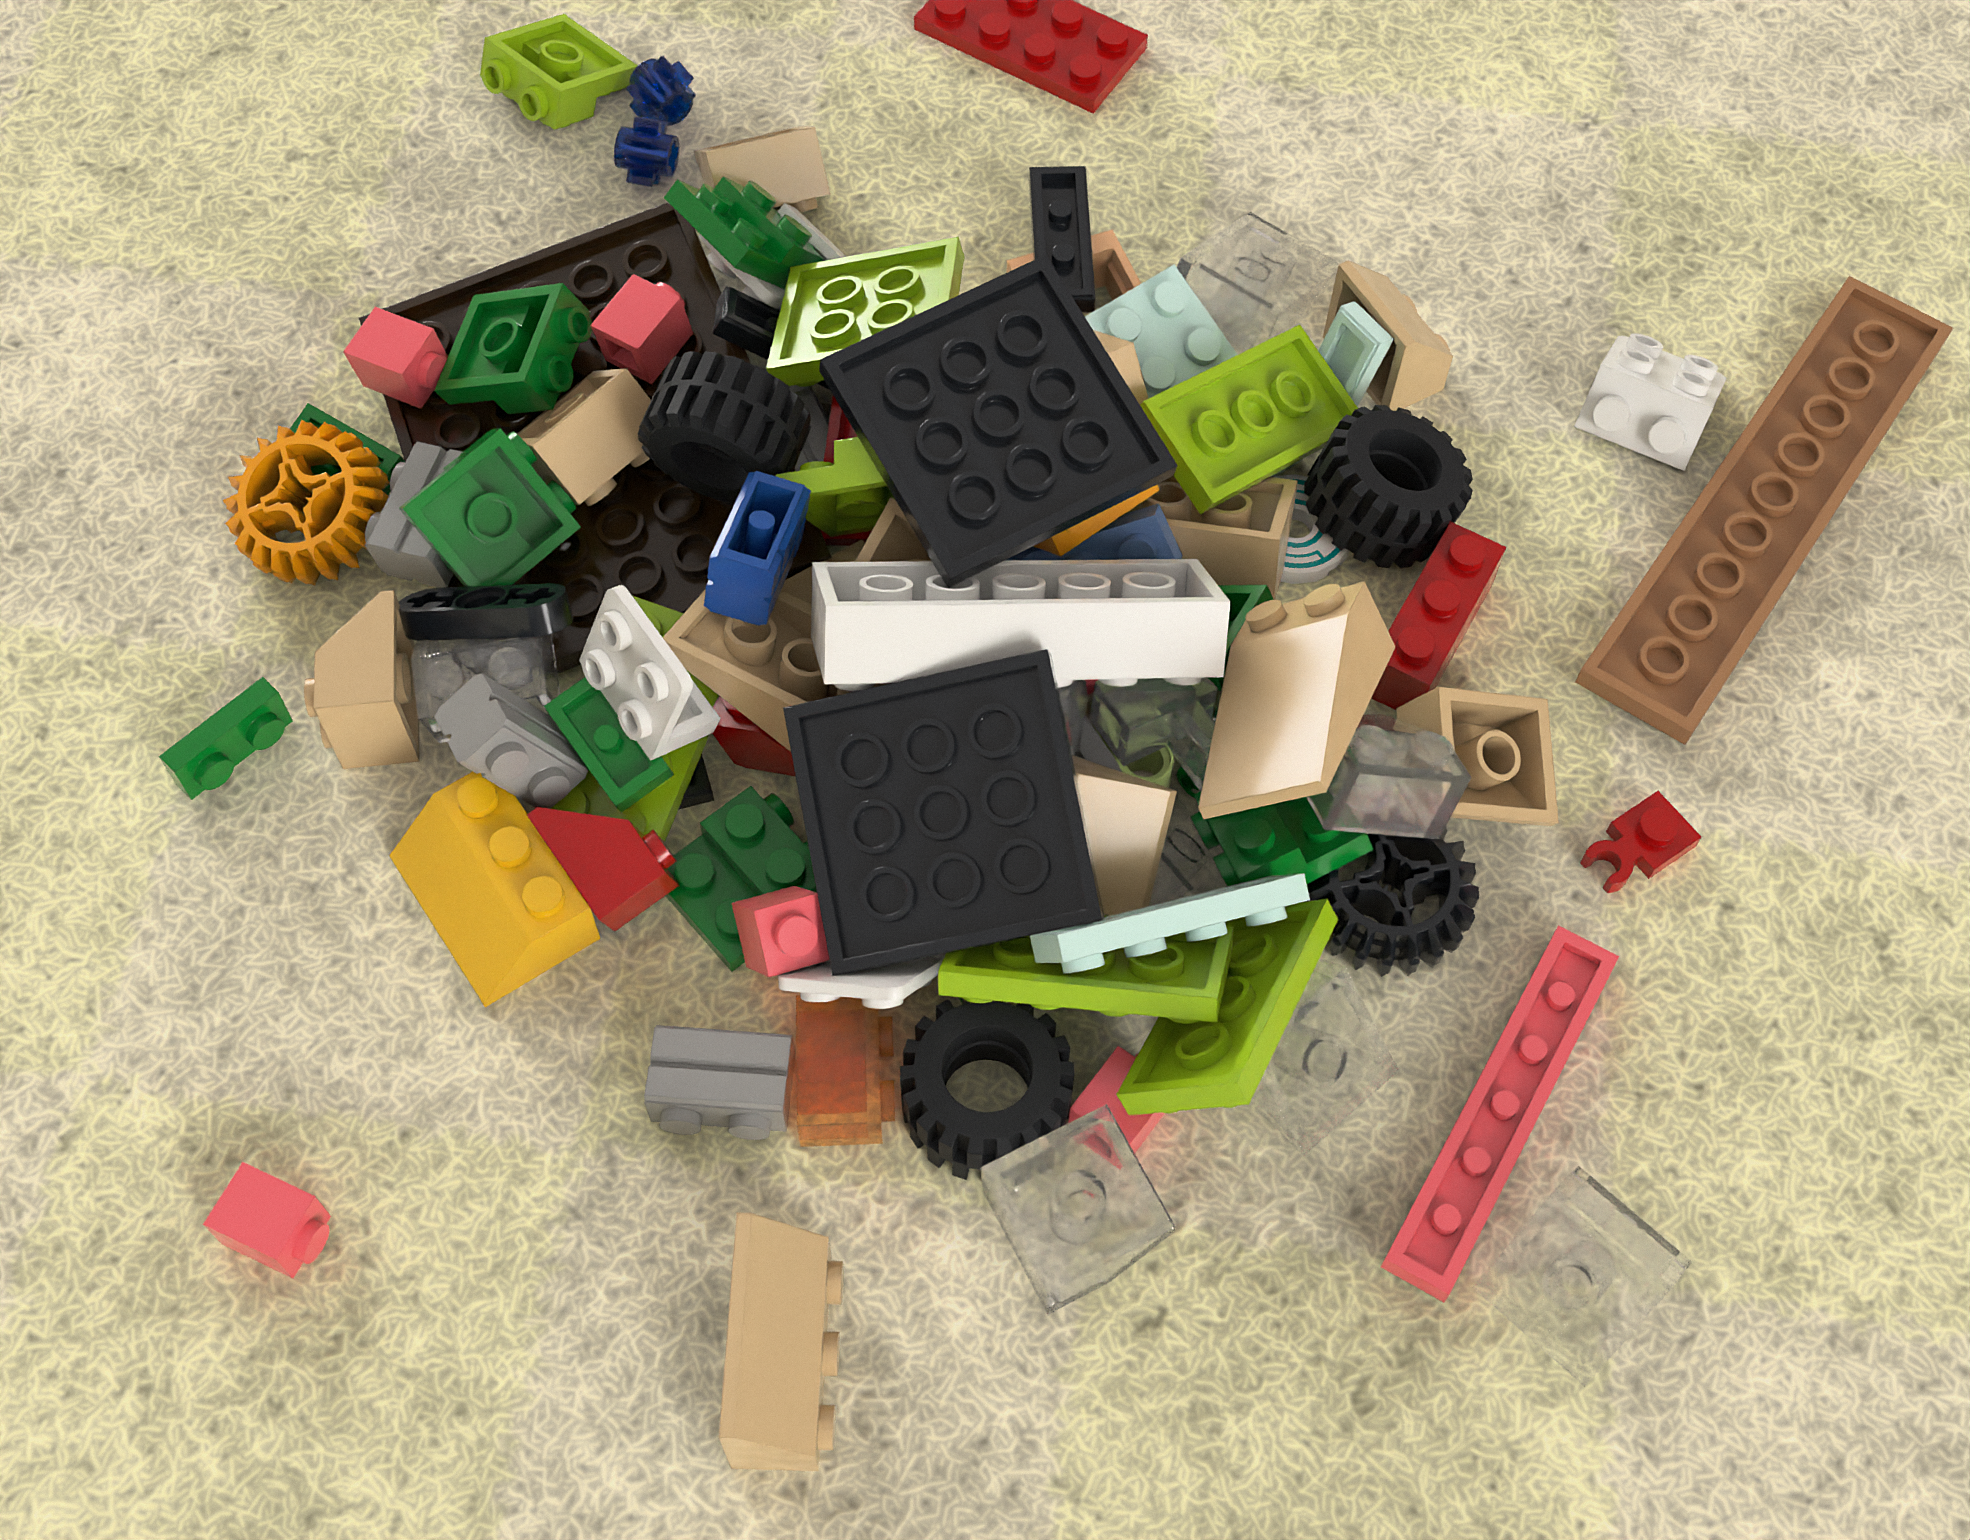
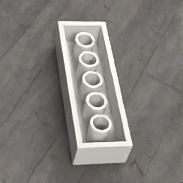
(1092, 615)

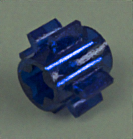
(661, 90)
(646, 151)

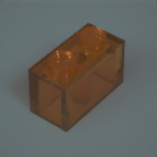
(840, 1073)

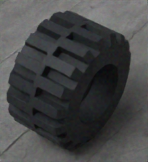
(720, 421)
(1387, 486)
(983, 1033)

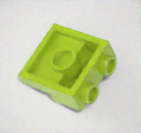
(553, 70)
(844, 494)

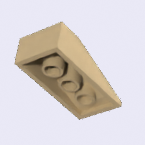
(754, 664)
(1293, 697)

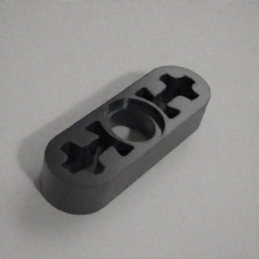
(485, 612)

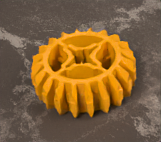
(279, 496)

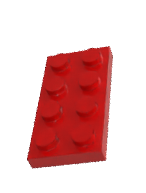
(1042, 42)

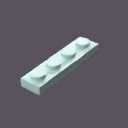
(1144, 928)

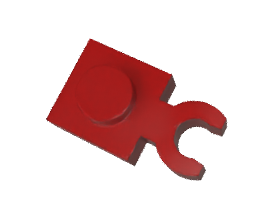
(1644, 837)

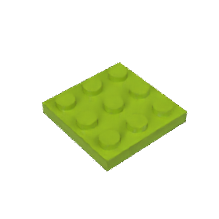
(855, 297)

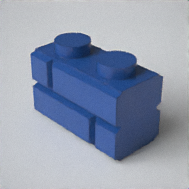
(756, 548)

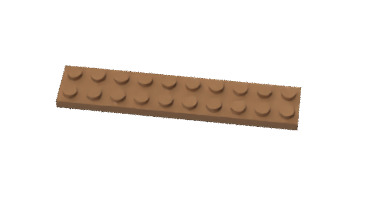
(1763, 511)

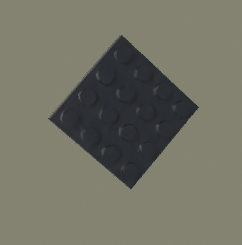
(997, 420)
(943, 813)

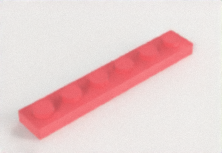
(1499, 1115)

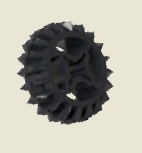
(1430, 870)

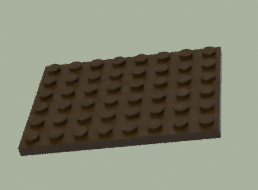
(649, 527)

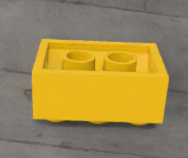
(492, 887)

